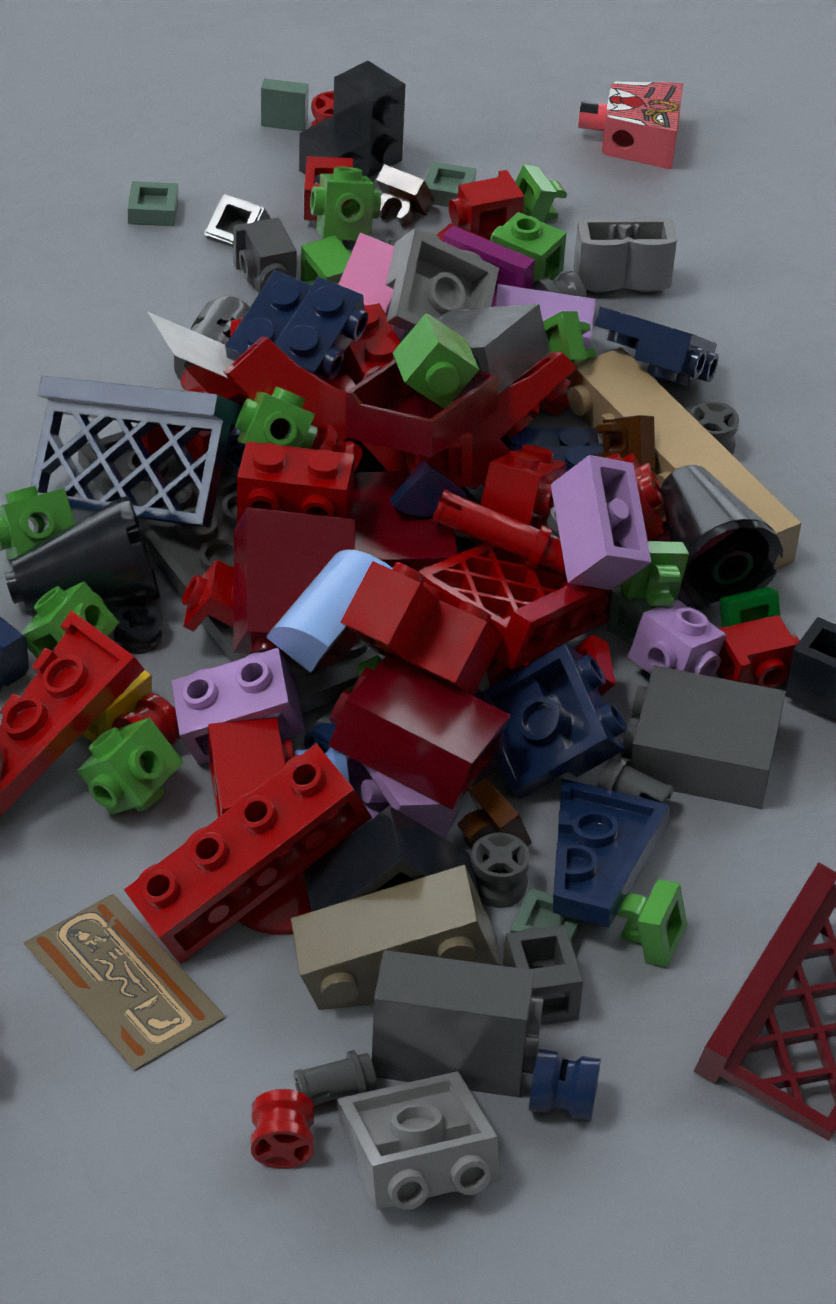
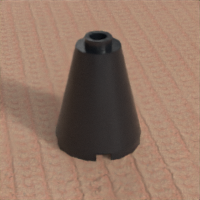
(725, 539)
(100, 550)

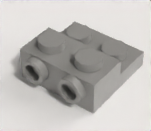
(435, 279)
(420, 1141)

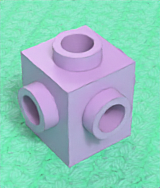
(677, 640)

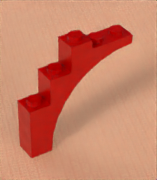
(268, 367)

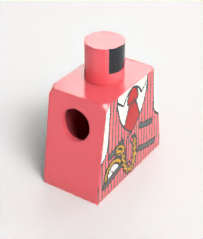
(637, 121)

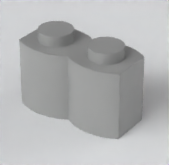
(625, 253)

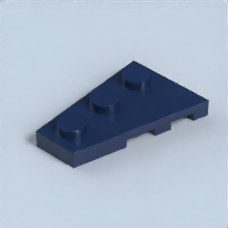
(602, 849)

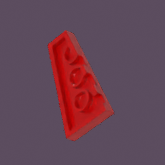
(60, 703)

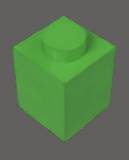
(435, 361)

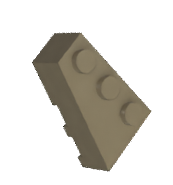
(430, 916)

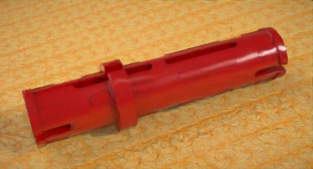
(501, 531)

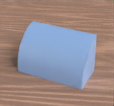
(314, 619)

